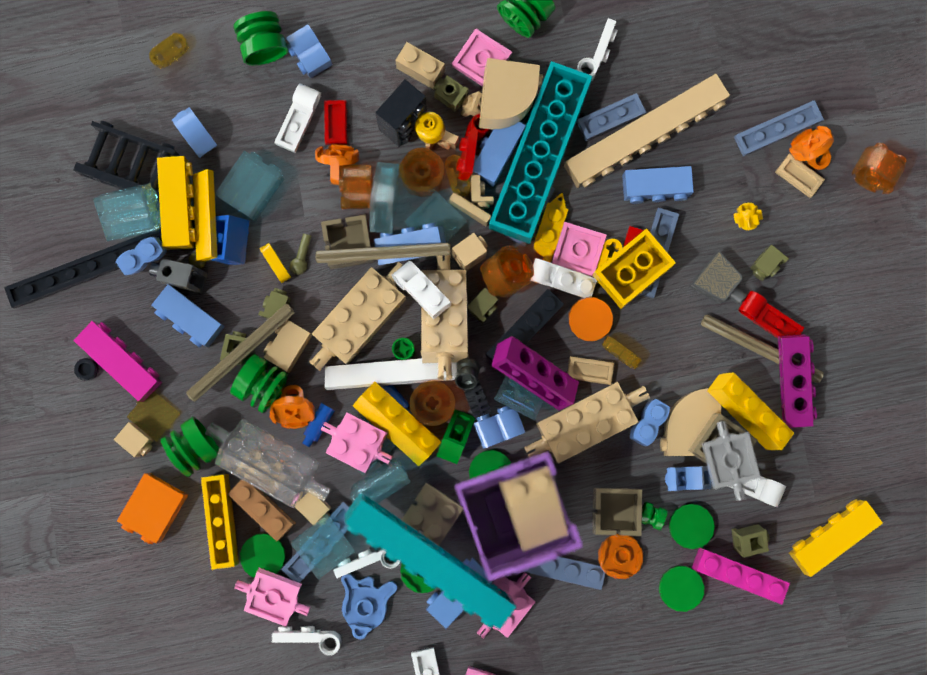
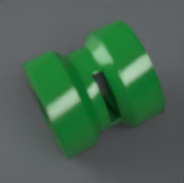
(402, 346)
(653, 516)

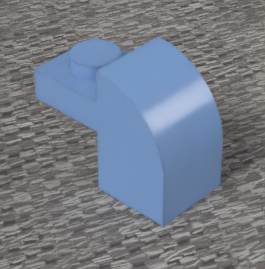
(194, 132)
(688, 478)

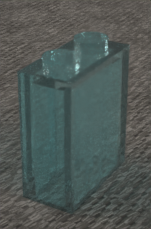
(250, 185)
(384, 197)
(128, 212)
(381, 482)

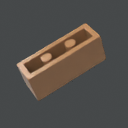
(262, 509)

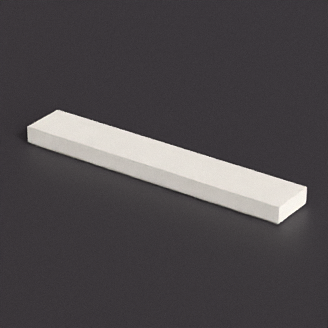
(382, 373)

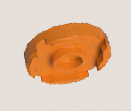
(590, 319)
(620, 556)

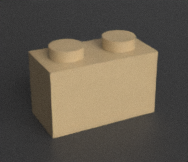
(420, 65)
(470, 252)
(287, 345)

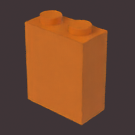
(152, 508)

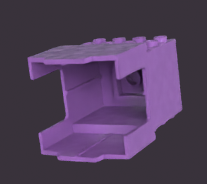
(494, 527)

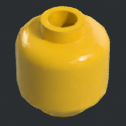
(434, 132)

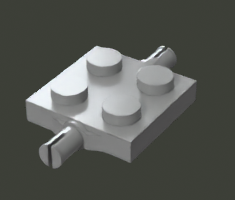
(731, 460)

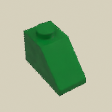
(455, 436)

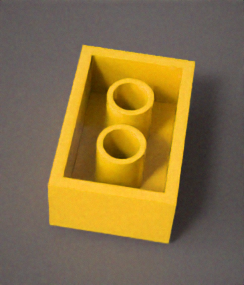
(633, 268)

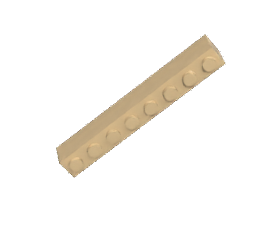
(647, 130)

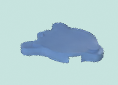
(365, 604)

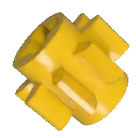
(748, 216)

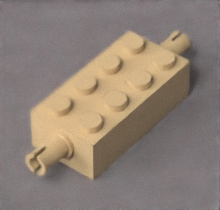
(358, 317)
(446, 335)
(587, 422)

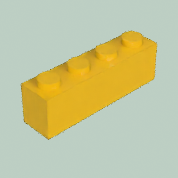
(175, 202)
(750, 411)
(395, 420)
(220, 521)
(835, 537)

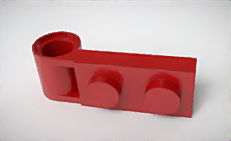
(468, 147)
(767, 317)

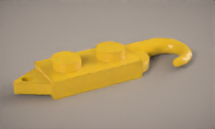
(550, 228)

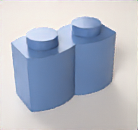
(308, 51)
(136, 260)
(652, 417)
(498, 427)

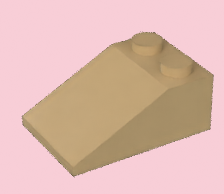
(534, 507)

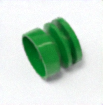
(524, 15)
(260, 38)
(257, 382)
(186, 449)

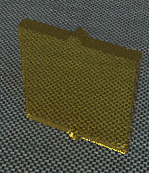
(154, 415)

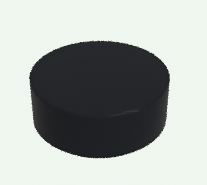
(86, 369)

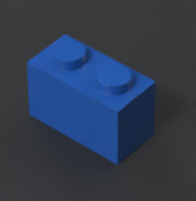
(231, 239)

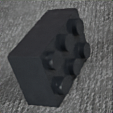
(399, 113)

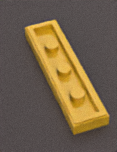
(205, 215)

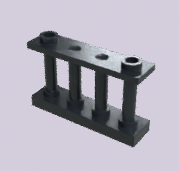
(110, 176)

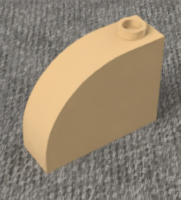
(507, 92)
(687, 421)

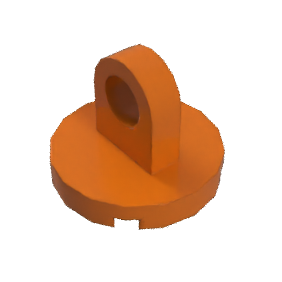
(812, 144)
(336, 156)
(292, 411)

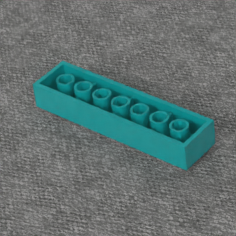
(540, 152)
(429, 561)

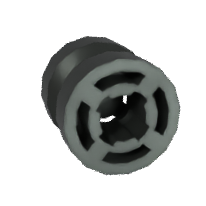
(467, 374)

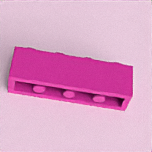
(118, 361)
(740, 576)

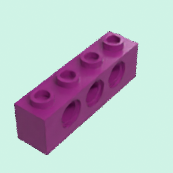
(787, 348)
(535, 373)

